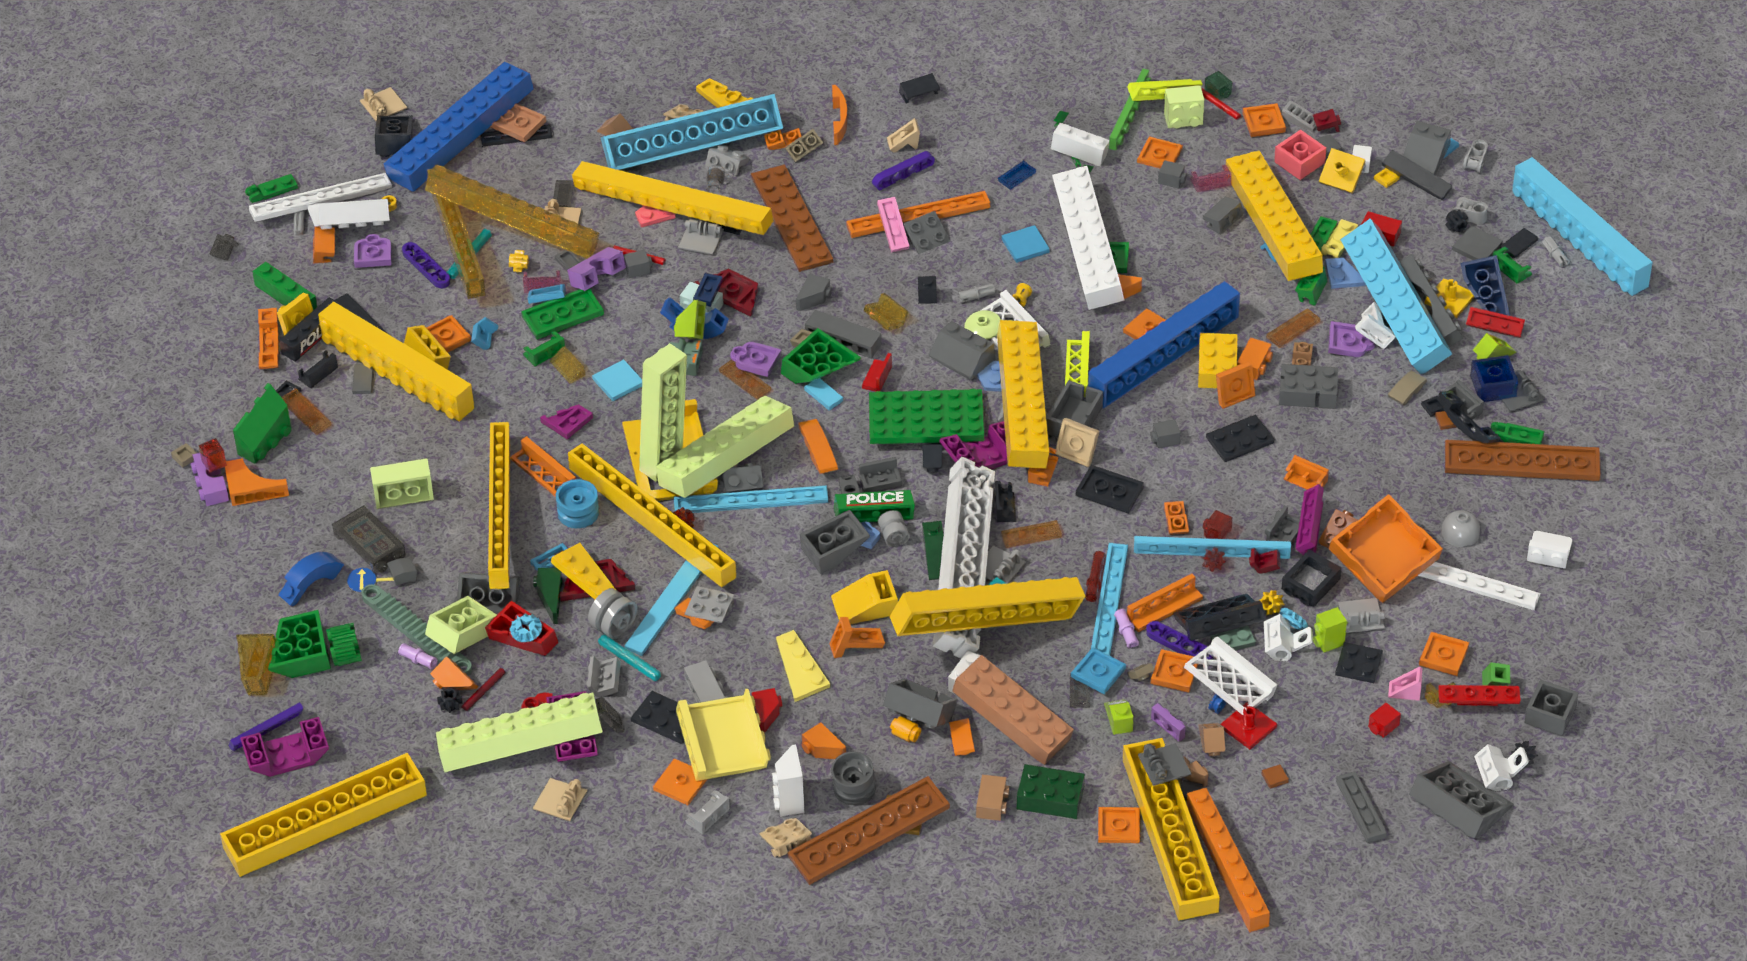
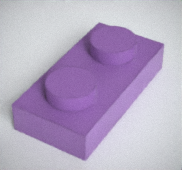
(1168, 722)

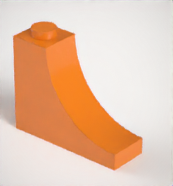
(248, 487)

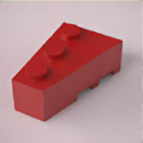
(500, 631)

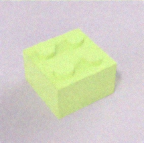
(1184, 106)

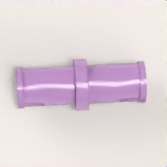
(1126, 628)
(417, 656)

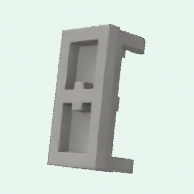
(709, 813)

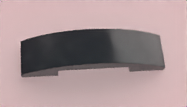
(1452, 407)

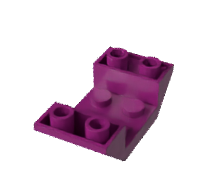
(986, 453)
(575, 748)
(287, 752)

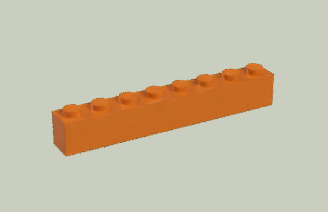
(1228, 860)

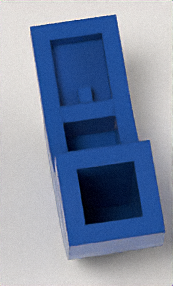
(714, 320)
(306, 572)

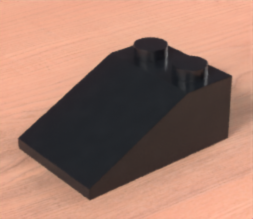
(392, 133)

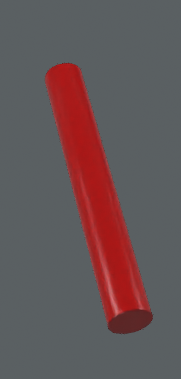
(1220, 104)
(655, 259)

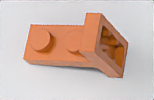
(849, 637)

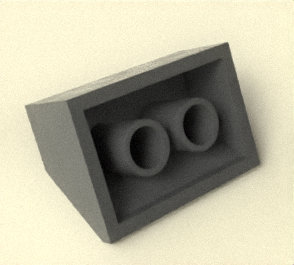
(962, 350)
(477, 587)

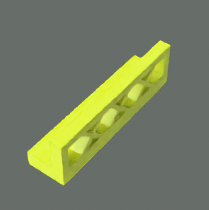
(1156, 89)
(1084, 358)

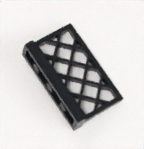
(1219, 618)

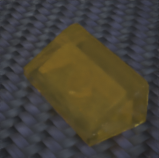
(568, 365)

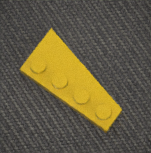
(719, 94)
(582, 570)

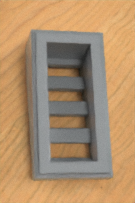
(1292, 109)

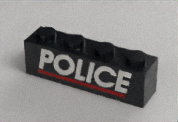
(304, 334)

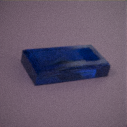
(1017, 175)

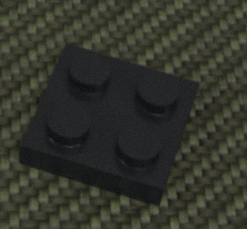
(1359, 662)

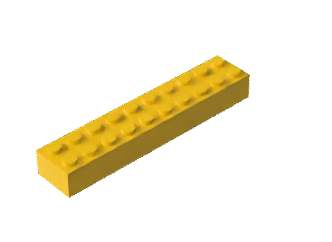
(1274, 216)
(396, 361)
(1022, 394)
(987, 606)
(323, 814)
(1172, 838)

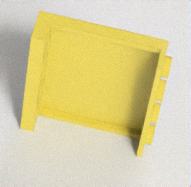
(723, 736)

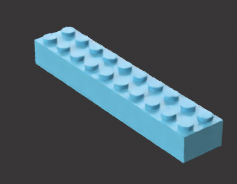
(692, 132)
(1582, 226)
(1396, 297)

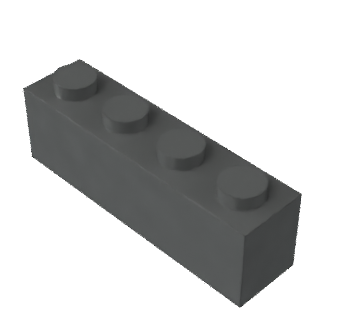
(851, 335)

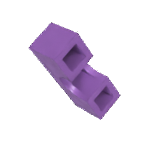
(604, 262)
(212, 489)

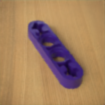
(919, 162)
(428, 264)
(1177, 646)

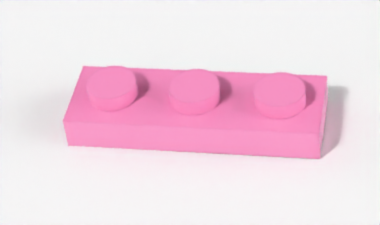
(893, 224)

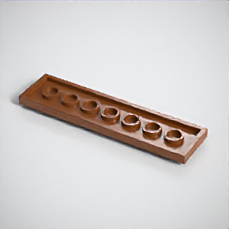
(792, 218)
(1522, 460)
(868, 830)

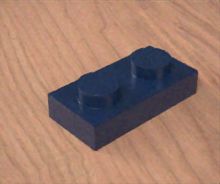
(708, 288)

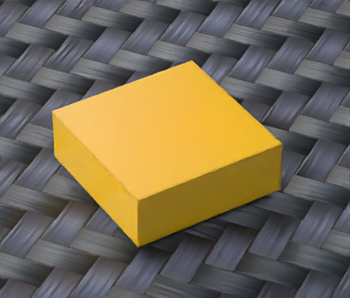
(1386, 177)

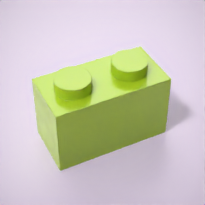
(1330, 630)

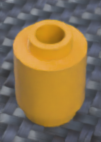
(905, 729)

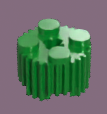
(343, 644)

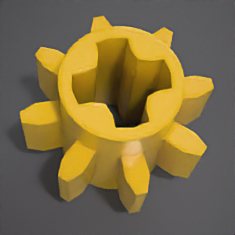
(518, 261)
(1275, 605)

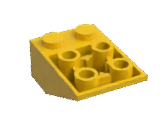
(866, 598)

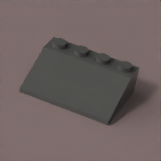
(1459, 798)

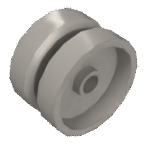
(612, 613)

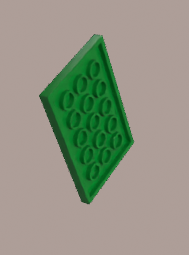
(925, 416)

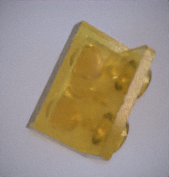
(887, 312)

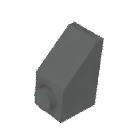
(813, 292)

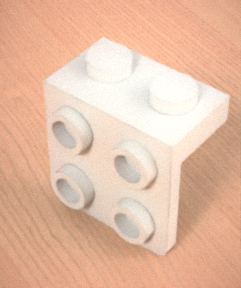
(1549, 549)

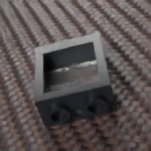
(1311, 578)

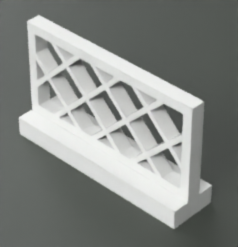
(1018, 313)
(1239, 668)

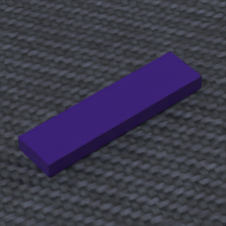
(268, 725)

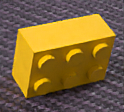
(1216, 355)

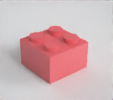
(1300, 154)

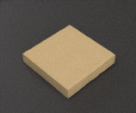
(1077, 442)

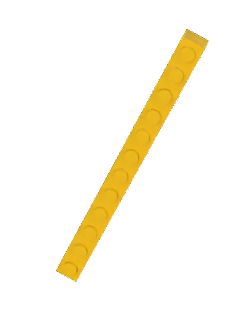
(673, 198)
(499, 506)
(652, 515)

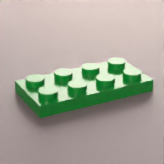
(562, 313)

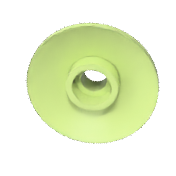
(983, 323)

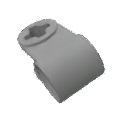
(1476, 156)
(1473, 209)

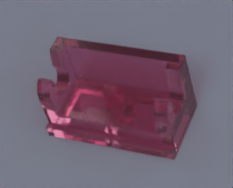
(1211, 180)
(540, 282)

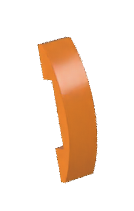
(839, 126)
(268, 338)

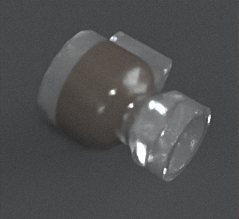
(716, 176)

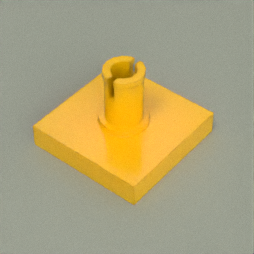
(1342, 170)
(1454, 295)
(294, 312)

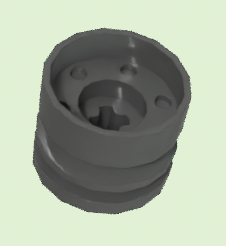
(853, 778)

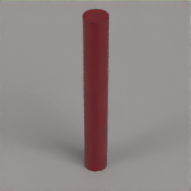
(483, 689)

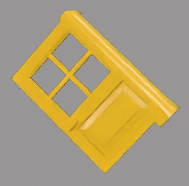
(691, 433)

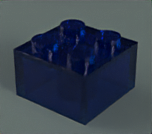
(1494, 378)

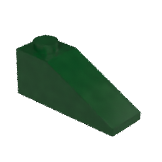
(933, 545)
(549, 588)

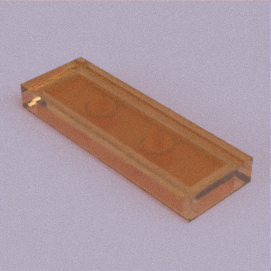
(1293, 328)
(745, 380)
(306, 412)
(1031, 534)

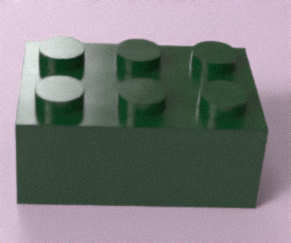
(1050, 791)

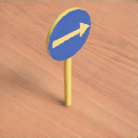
(362, 577)

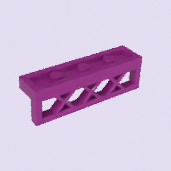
(1310, 519)

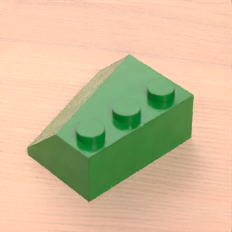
(816, 358)
(263, 426)
(300, 646)

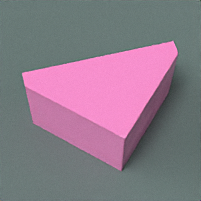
(1407, 686)

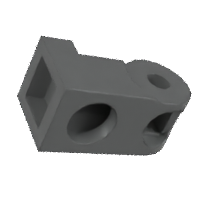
(848, 484)

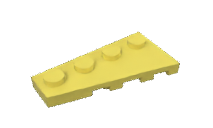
(801, 669)

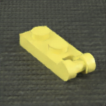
(1343, 228)

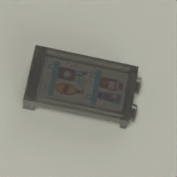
(369, 538)

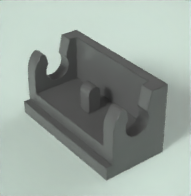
(1223, 214)
(1472, 403)

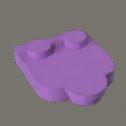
(372, 252)
(1347, 341)
(755, 358)

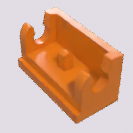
(323, 244)
(1306, 473)
(1041, 475)

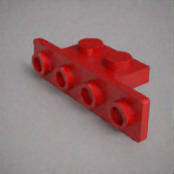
(1479, 695)

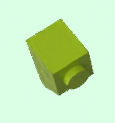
(691, 321)
(1492, 347)
(1119, 716)

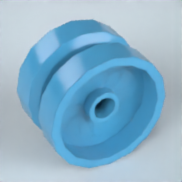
(577, 503)

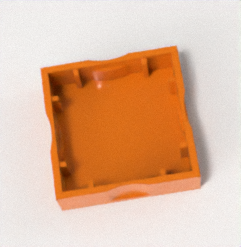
(1385, 549)

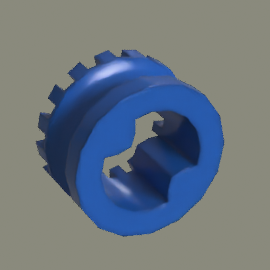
(1217, 704)

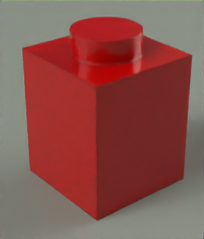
(1384, 720)

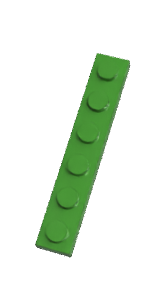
(1126, 116)

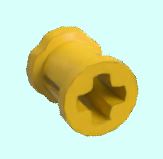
(1022, 295)

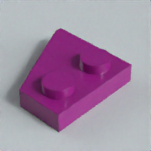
(568, 420)

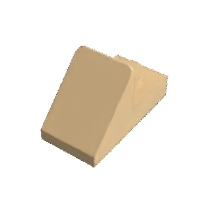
(905, 135)

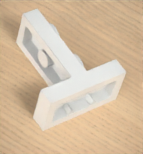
(1374, 328)

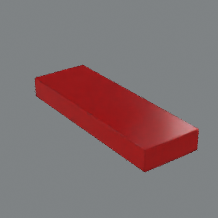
(1495, 322)

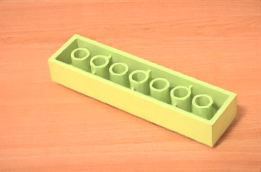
(662, 408)
(724, 446)
(518, 732)

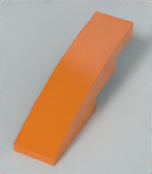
(818, 446)

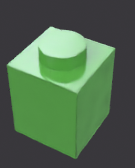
(1496, 675)

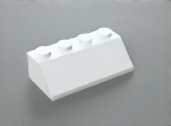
(349, 213)

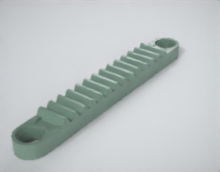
(410, 625)

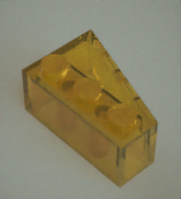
(255, 657)

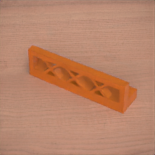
(546, 463)
(1164, 605)

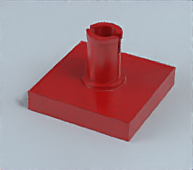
(1249, 727)

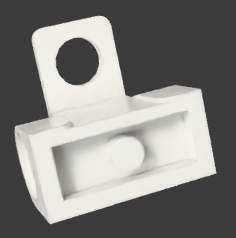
(1279, 639)
(1496, 769)

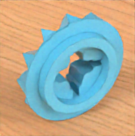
(1294, 619)
(523, 635)

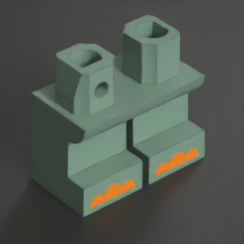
(694, 353)

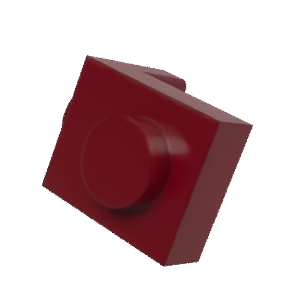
(1326, 120)
(1264, 562)

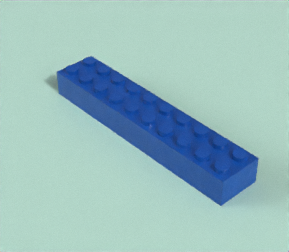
(459, 125)
(1165, 343)

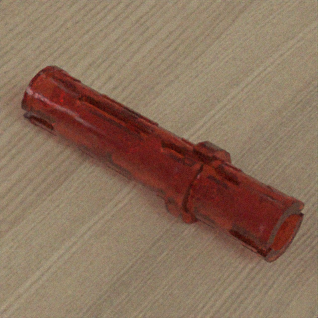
(1094, 581)

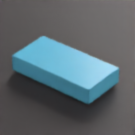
(823, 393)

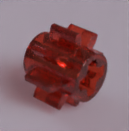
(686, 516)
(1212, 554)

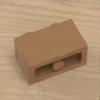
(991, 797)

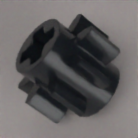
(1456, 221)
(449, 700)
(1530, 752)

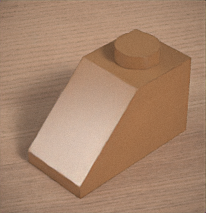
(1212, 738)

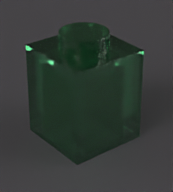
(1218, 85)

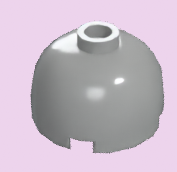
(1460, 528)

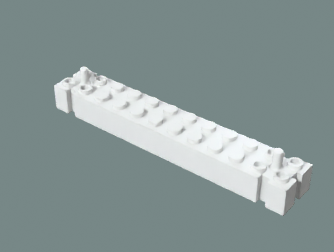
(965, 543)

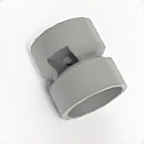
(893, 528)

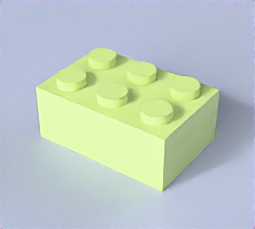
(402, 483)
(459, 624)

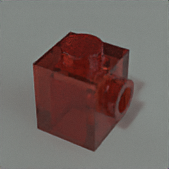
(212, 455)
(1217, 525)

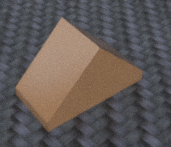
(614, 125)

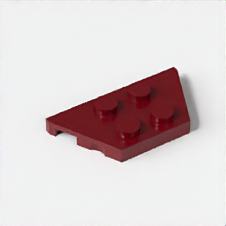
(738, 291)
(610, 570)

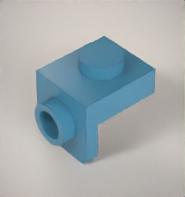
(483, 332)

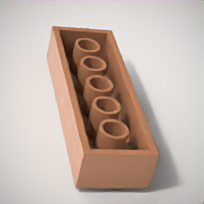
(1012, 710)

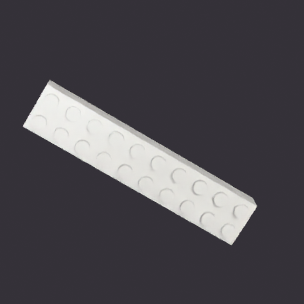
(1088, 238)

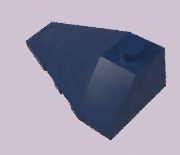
(1486, 284)

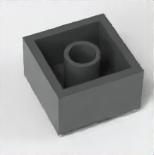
(1551, 707)

